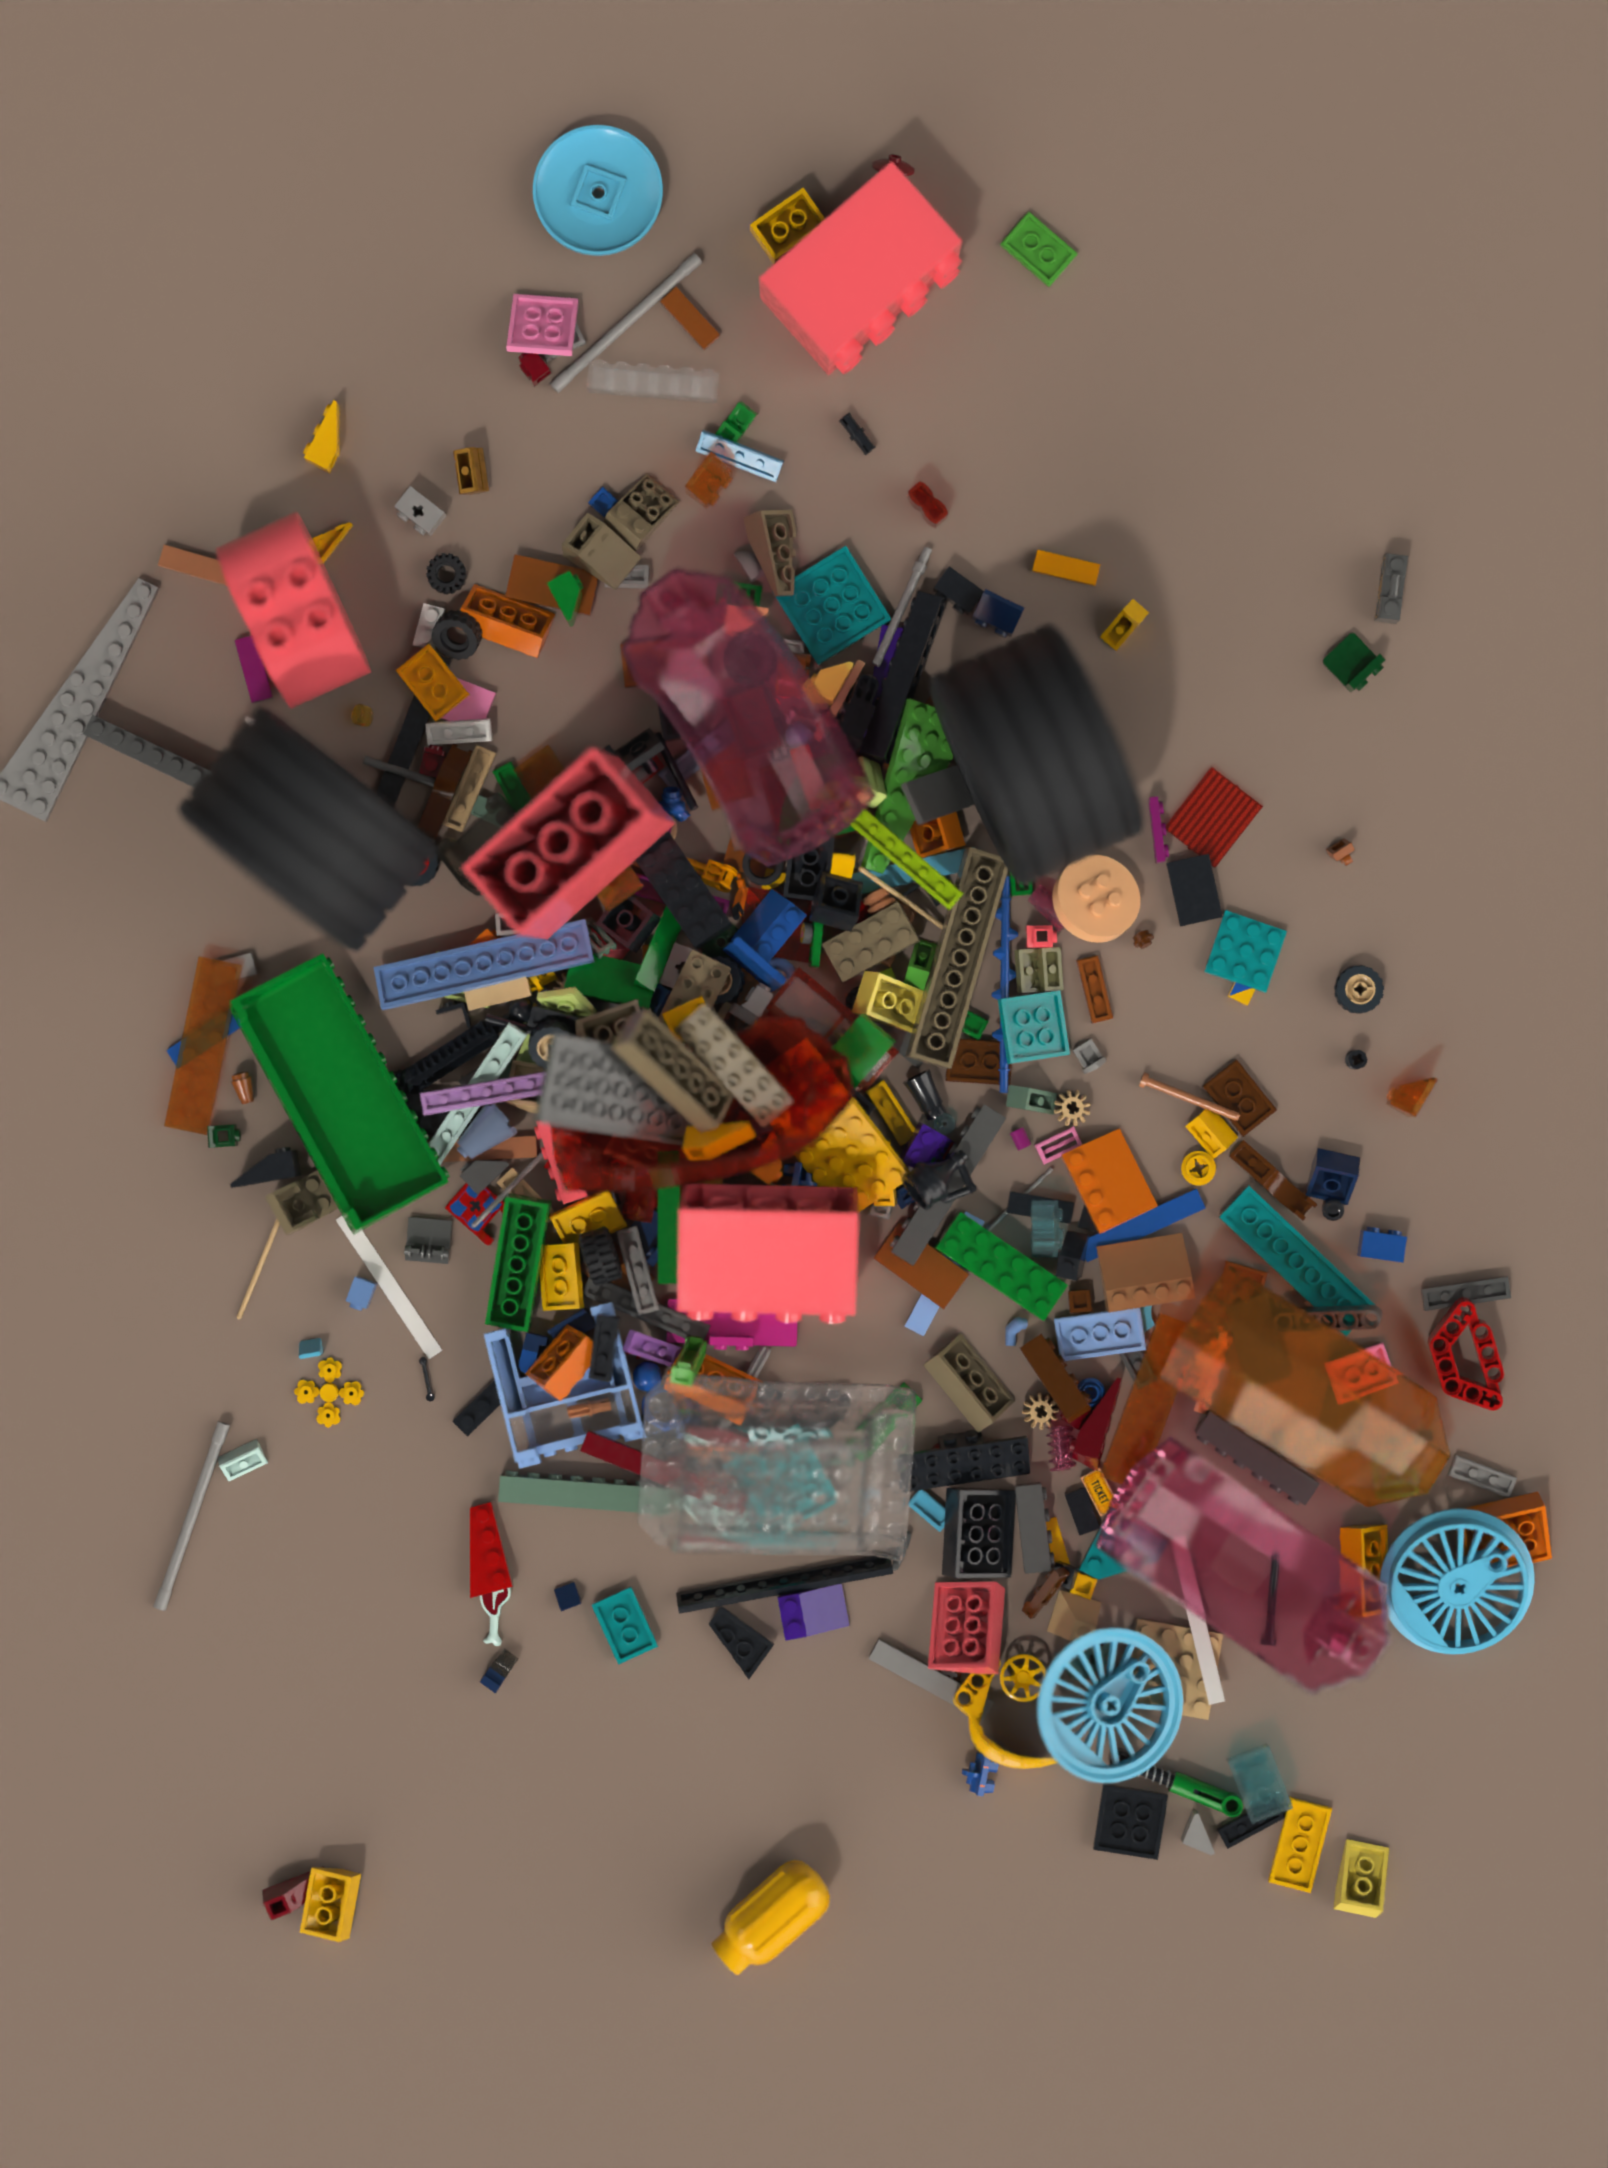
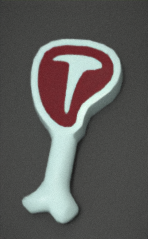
(492, 1605)

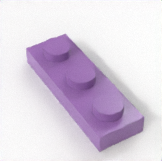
(651, 1348)

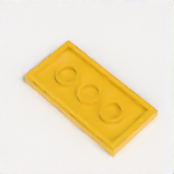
(1300, 1845)

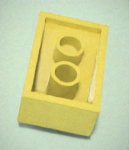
(888, 1001)
(1362, 1879)

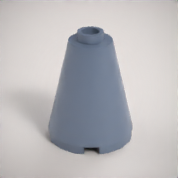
(485, 1132)

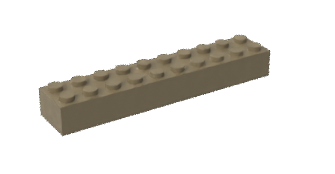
(957, 959)

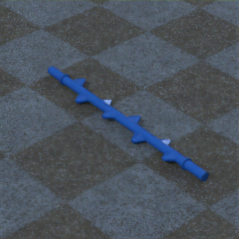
(1007, 974)

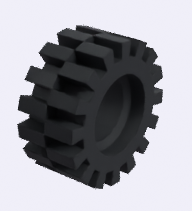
(446, 560)

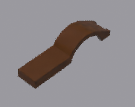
(443, 791)
(1272, 1180)

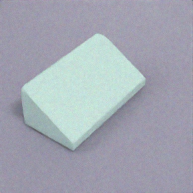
(242, 1460)

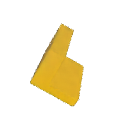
(1211, 1132)

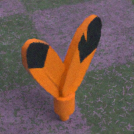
(740, 898)

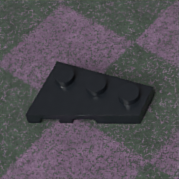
(741, 1640)

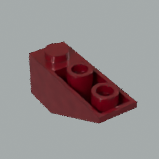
(286, 1896)

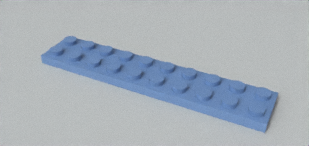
(482, 965)

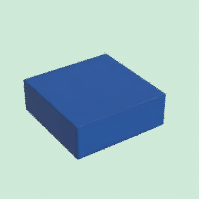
(602, 502)

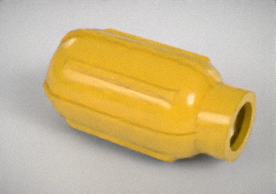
(772, 1916)

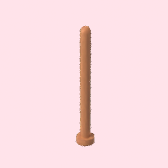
(1188, 1097)

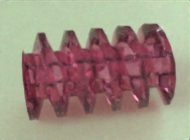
(1061, 1447)

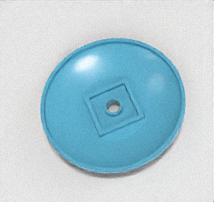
(591, 160)

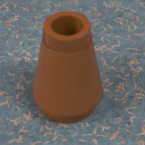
(243, 1086)

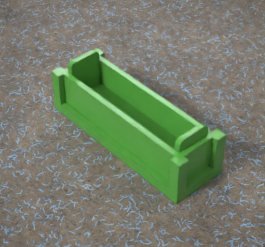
(689, 1361)

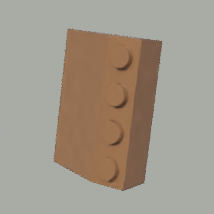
(1145, 1272)

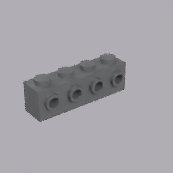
(1032, 1527)

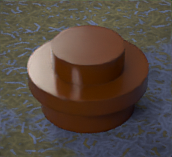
(1143, 939)

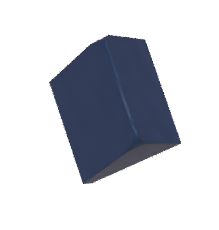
(567, 1596)

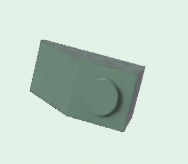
(1031, 1099)

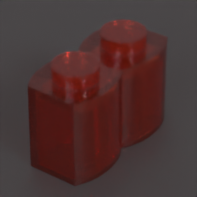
(932, 509)

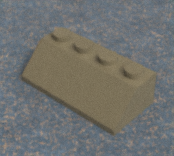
(969, 1383)

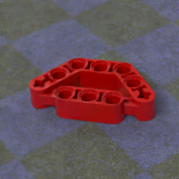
(1480, 1342)

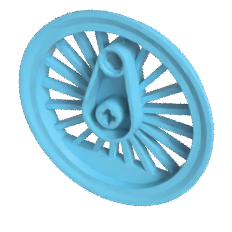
(1472, 1573)
(1121, 1691)

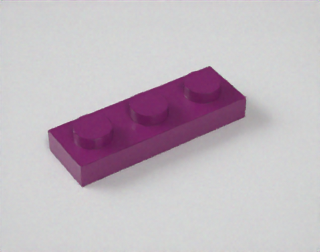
(1158, 829)

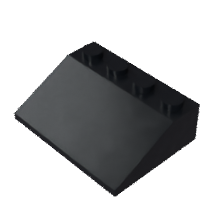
(978, 1533)

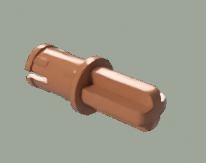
(589, 1408)

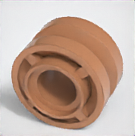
(878, 900)

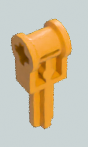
(715, 874)

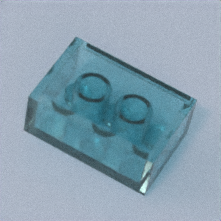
(1259, 1783)

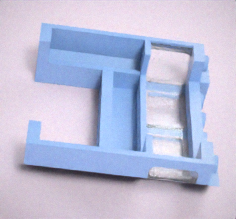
(541, 1422)

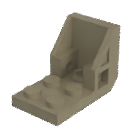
(301, 1203)

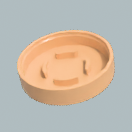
(1096, 899)

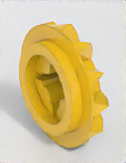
(1207, 1172)

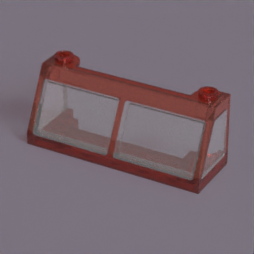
(824, 1013)

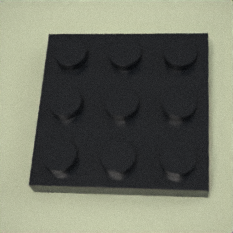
(1130, 1821)

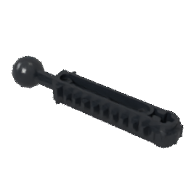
(460, 1049)

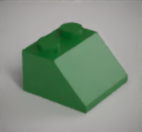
(568, 595)

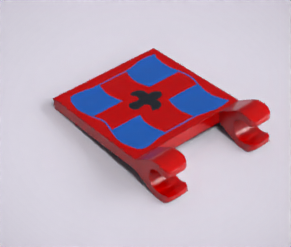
(468, 1206)

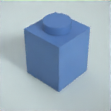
(361, 1293)

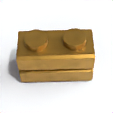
(471, 470)

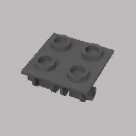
(428, 1240)

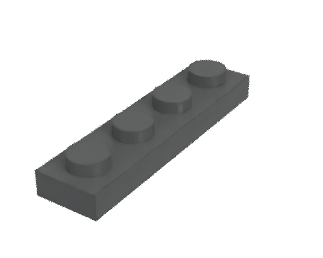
(1476, 1291)

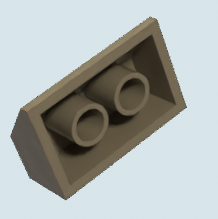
(605, 1024)

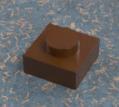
(1079, 1301)

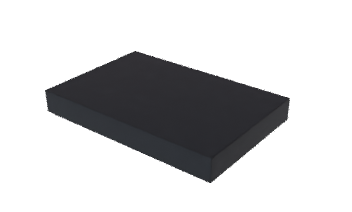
(1194, 890)

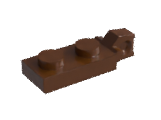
(1045, 1592)

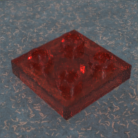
(640, 1205)

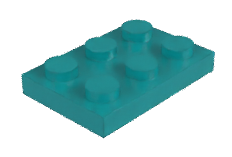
(624, 1625)

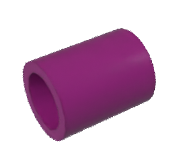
(1020, 1138)

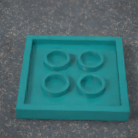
(1245, 951)
(1033, 1027)

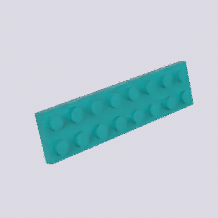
(1291, 1254)

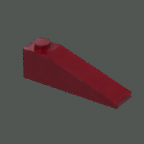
(1091, 1438)

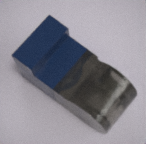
(499, 1670)

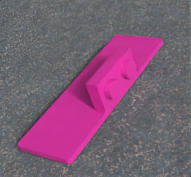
(730, 1332)

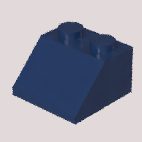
(997, 614)
(1333, 1175)

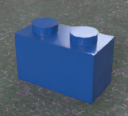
(1382, 1246)

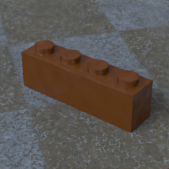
(1055, 1378)

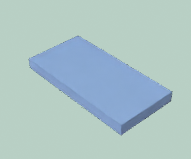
(1100, 1334)

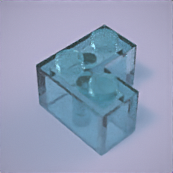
(1045, 1232)

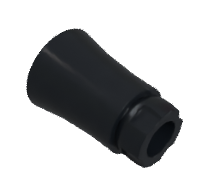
(925, 1094)

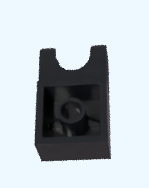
(858, 710)

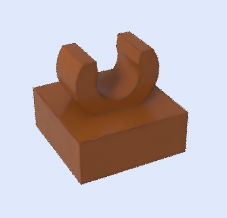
(1341, 851)

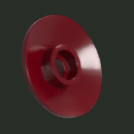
(905, 168)

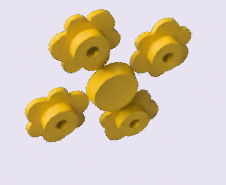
(329, 1392)

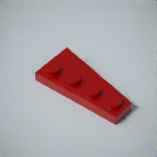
(487, 1557)

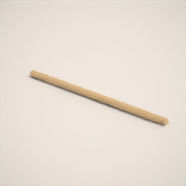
(901, 897)
(258, 1269)

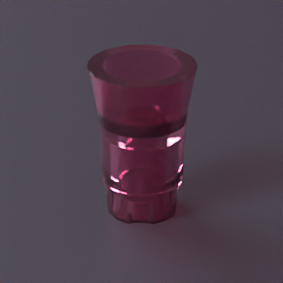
(1043, 903)

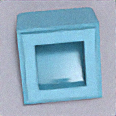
(310, 1348)

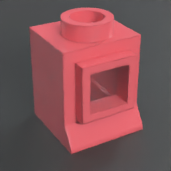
(1032, 936)

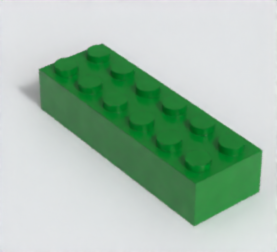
(518, 1262)
(1000, 1266)

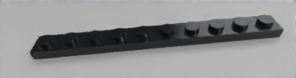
(783, 1583)

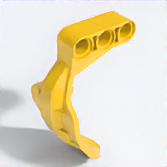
(974, 1712)

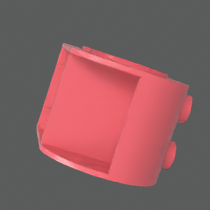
(292, 610)

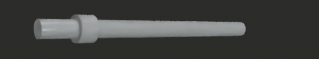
(918, 569)

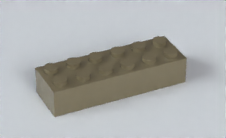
(673, 1070)

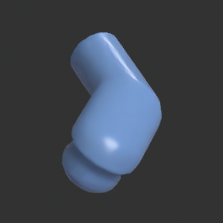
(784, 965)
(1013, 1328)

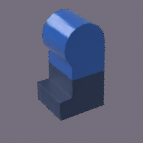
(531, 1350)

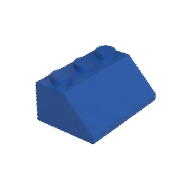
(770, 925)

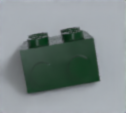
(1353, 662)

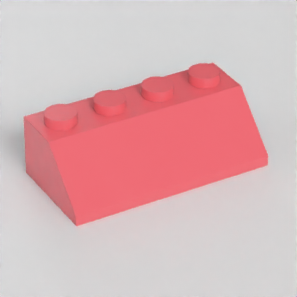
(544, 1131)

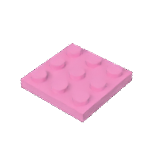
(542, 325)

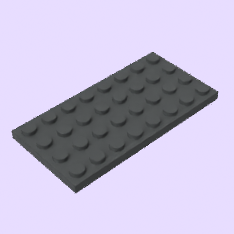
(598, 1091)

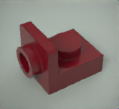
(432, 760)

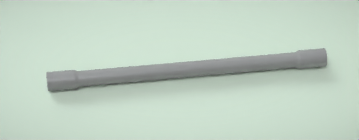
(684, 270)
(166, 1589)

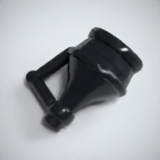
(930, 1180)

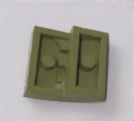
(1039, 970)

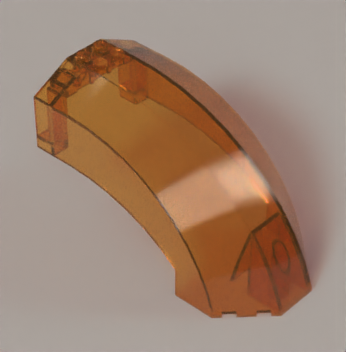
(1309, 1393)

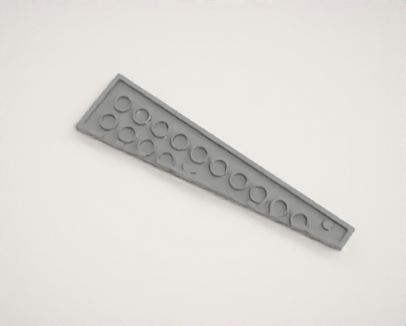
(50, 750)

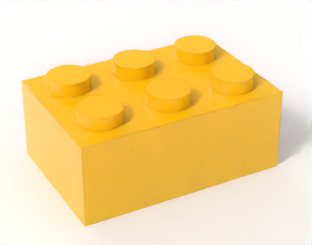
(786, 225)

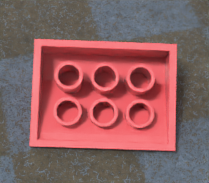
(967, 1627)

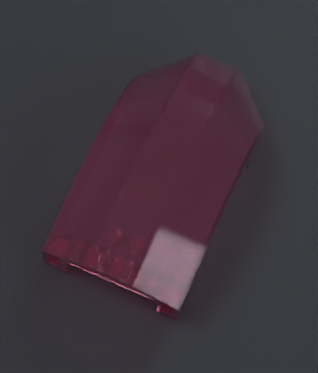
(746, 714)
(1213, 1553)

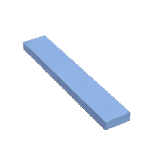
(925, 1308)

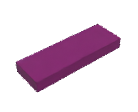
(253, 670)

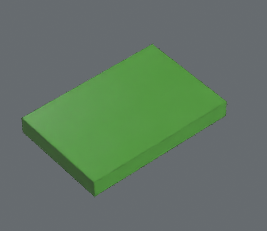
(1038, 249)

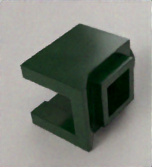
(233, 1133)

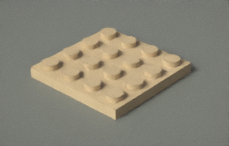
(1180, 1647)

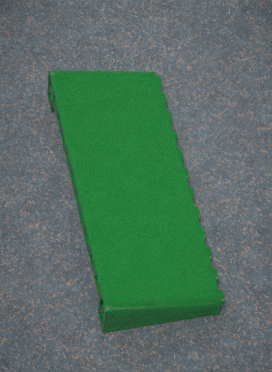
(338, 1093)

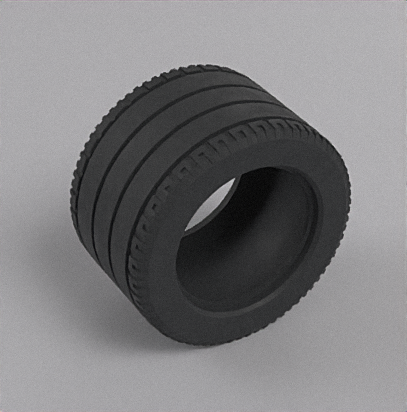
(1037, 753)
(307, 830)

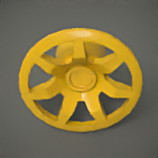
(1022, 1677)

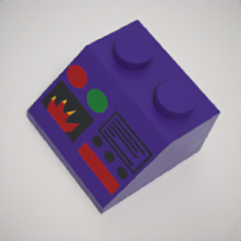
(926, 1146)

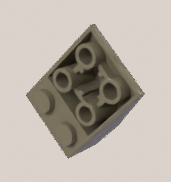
(640, 512)
(600, 551)

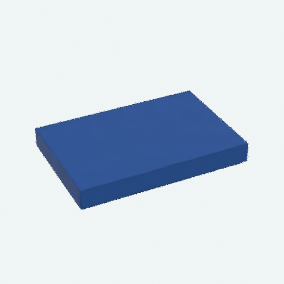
(754, 964)

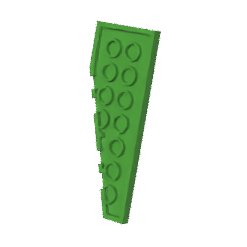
(916, 753)

